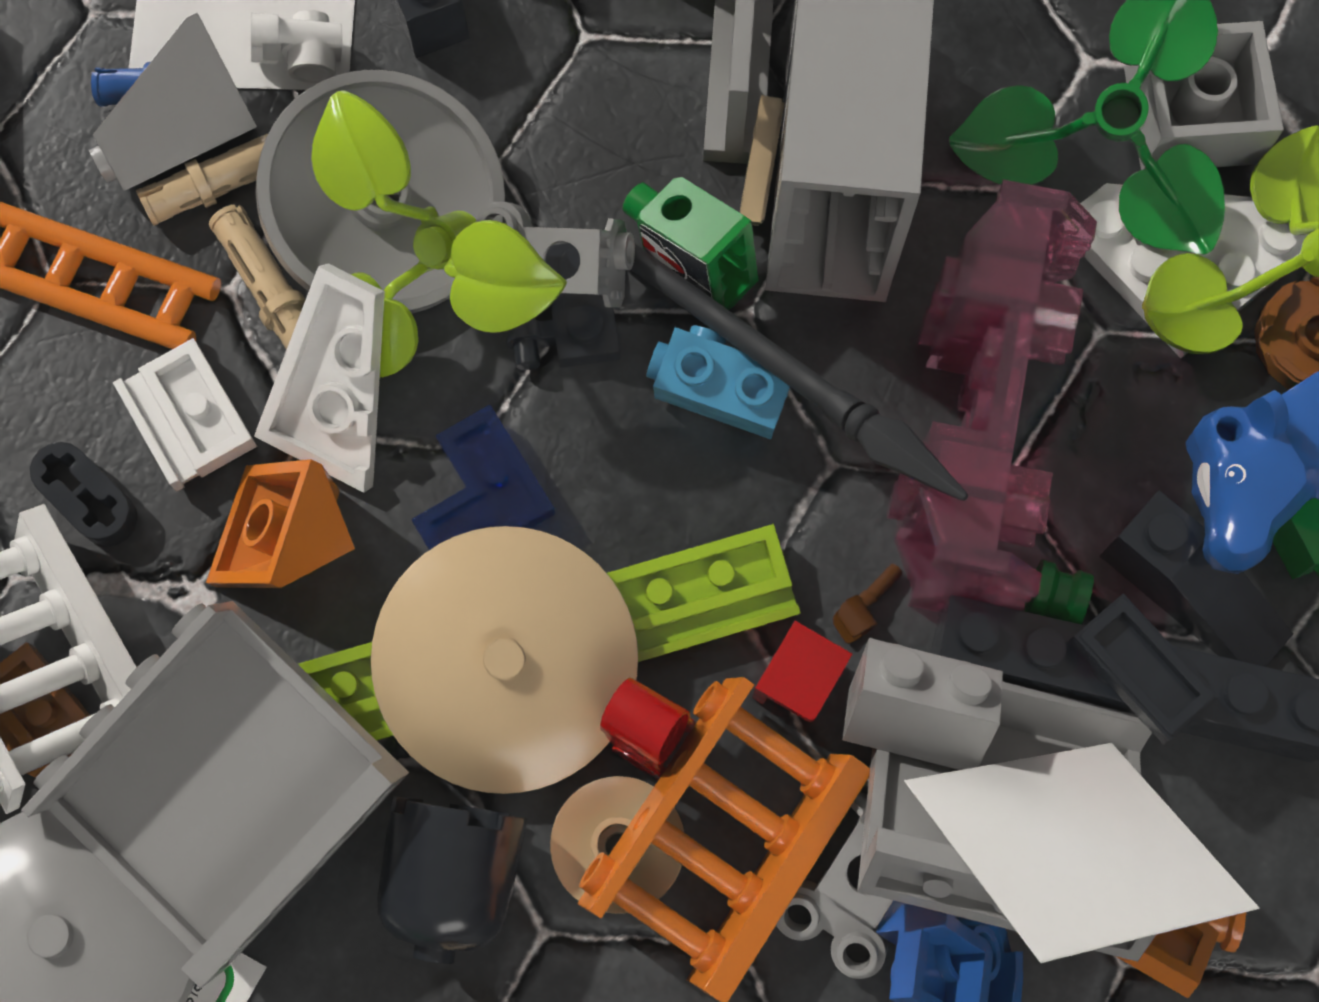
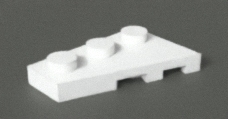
(330, 380)

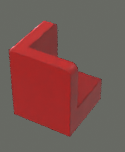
(802, 672)

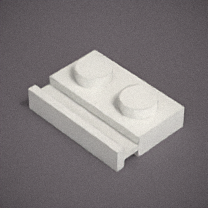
(185, 414)

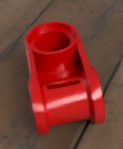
(644, 726)

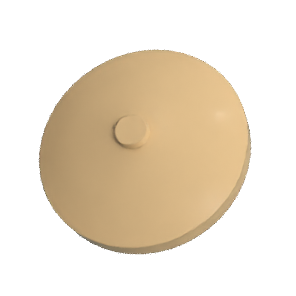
(502, 659)

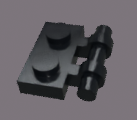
(579, 327)

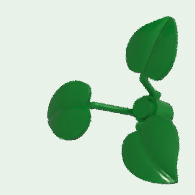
(1170, 202)

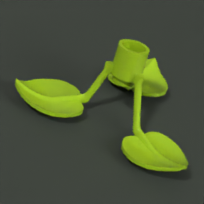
(495, 268)
(1189, 293)

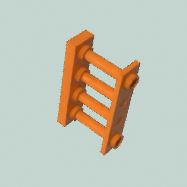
(791, 841)

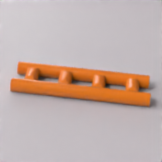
(128, 265)

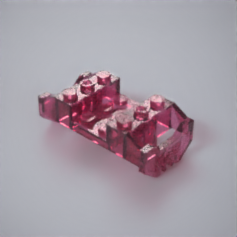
(985, 322)

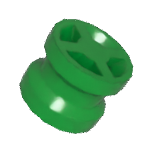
(1061, 594)

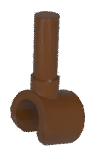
(853, 617)

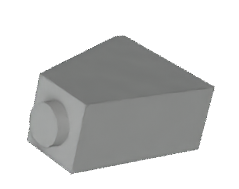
(171, 111)

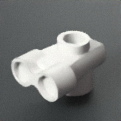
(305, 42)

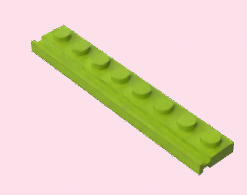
(671, 601)

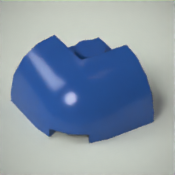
(949, 958)

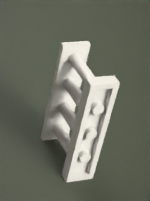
(67, 605)

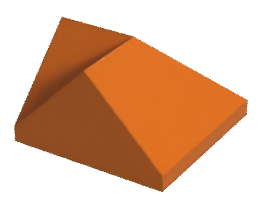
(280, 527)

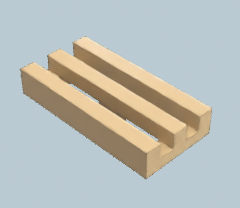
(761, 158)

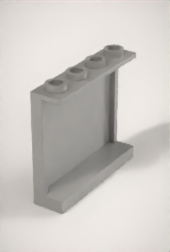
(217, 784)
(909, 855)

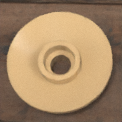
(588, 822)

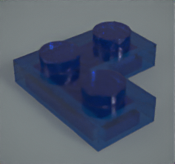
(496, 482)

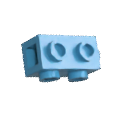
(716, 381)

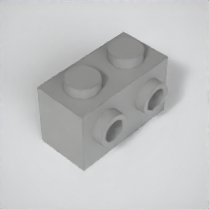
(923, 705)

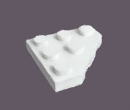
(1243, 251)

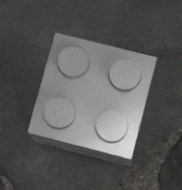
(1224, 108)

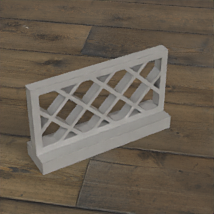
(736, 77)

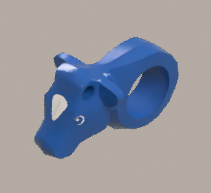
(1254, 472)

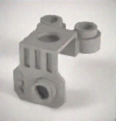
(602, 253)
(842, 909)

